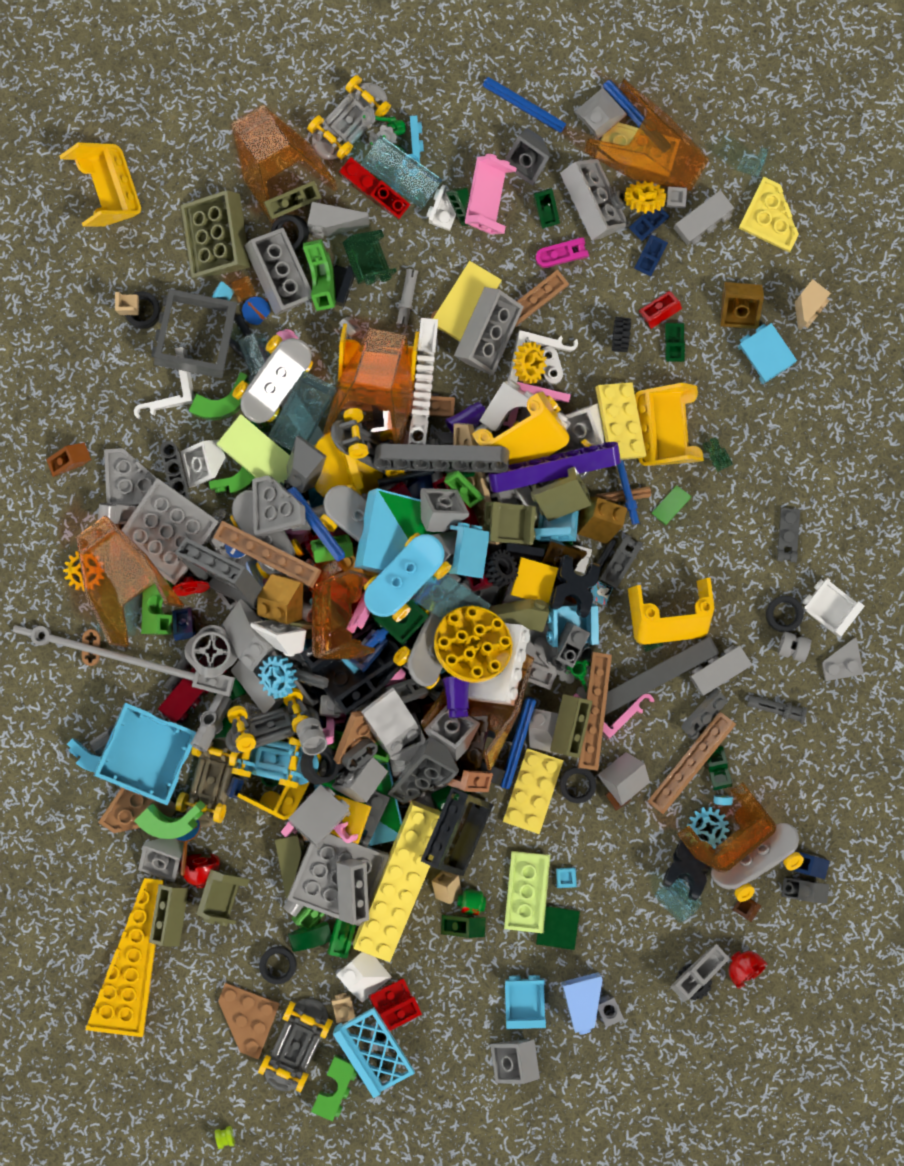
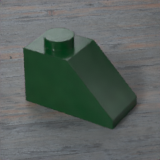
(463, 926)

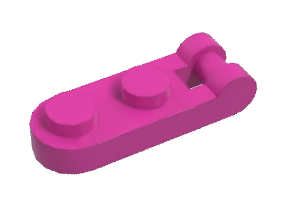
(561, 253)

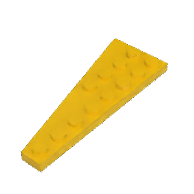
(126, 989)

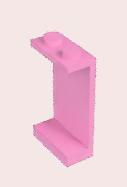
(486, 194)

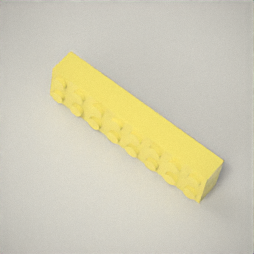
(398, 884)

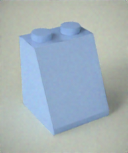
(582, 1000)

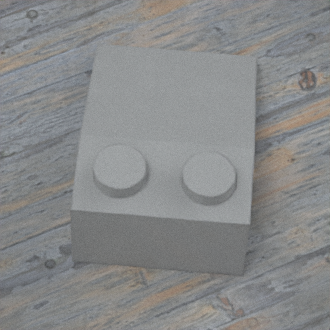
(333, 220)
(247, 643)
(391, 722)

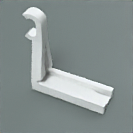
(543, 341)
(187, 389)

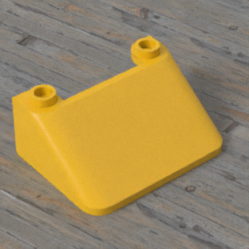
(665, 424)
(533, 437)

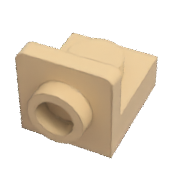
(343, 1007)

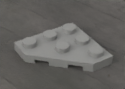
(125, 478)
(274, 507)

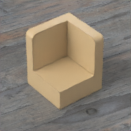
(126, 304)
(446, 887)

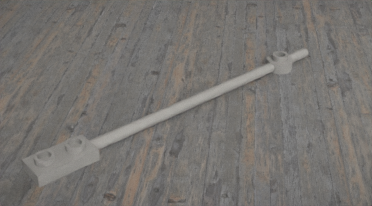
(221, 685)

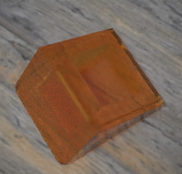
(243, 289)

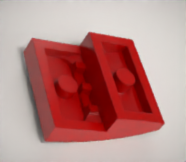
(395, 1004)

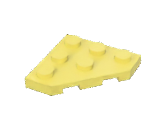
(770, 216)

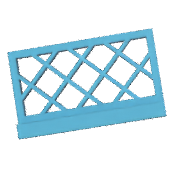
(358, 1058)

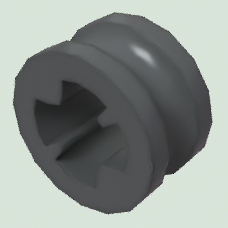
(617, 199)

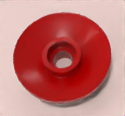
(190, 586)

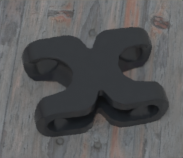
(574, 586)
(687, 868)

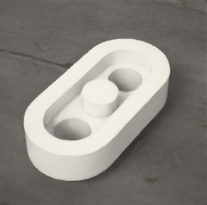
(553, 364)

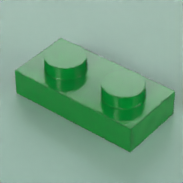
(341, 939)

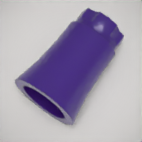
(470, 415)
(457, 697)

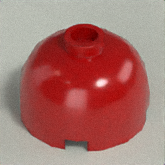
(198, 869)
(745, 967)

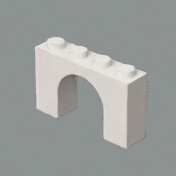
(505, 400)
(504, 687)

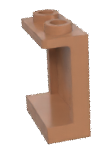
(472, 781)

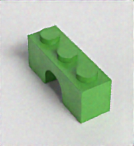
(153, 619)
(329, 1104)

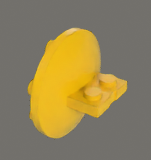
(343, 470)
(473, 644)

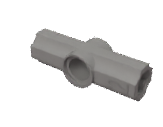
(215, 715)

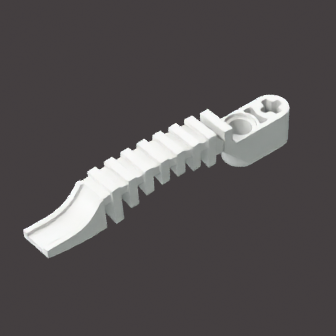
(423, 378)

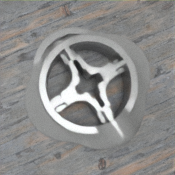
(191, 651)

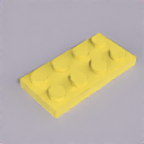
(621, 419)
(533, 791)

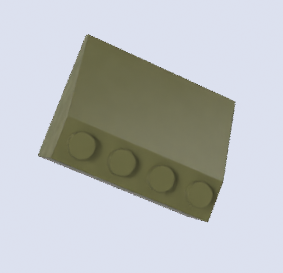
(215, 234)

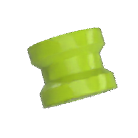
(224, 1137)

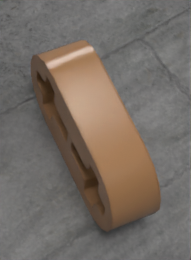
(97, 643)

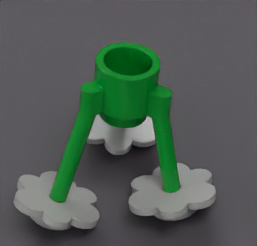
(389, 132)
(578, 671)

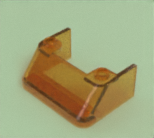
(332, 613)
(754, 829)

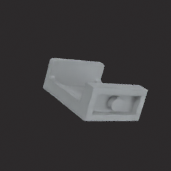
(319, 815)

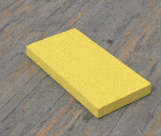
(462, 299)

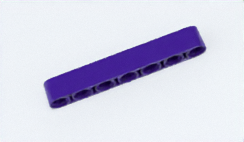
(555, 466)

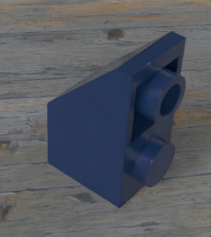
(813, 866)

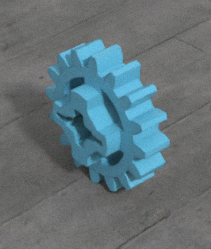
(277, 676)
(706, 819)

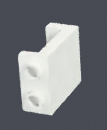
(832, 607)

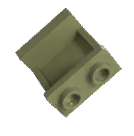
(562, 496)
(510, 523)
(219, 897)

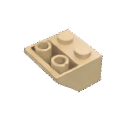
(809, 302)

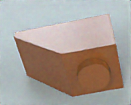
(68, 459)

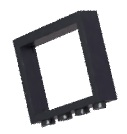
(447, 827)

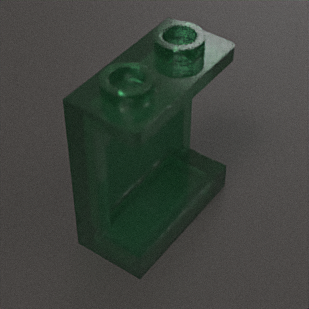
(367, 257)

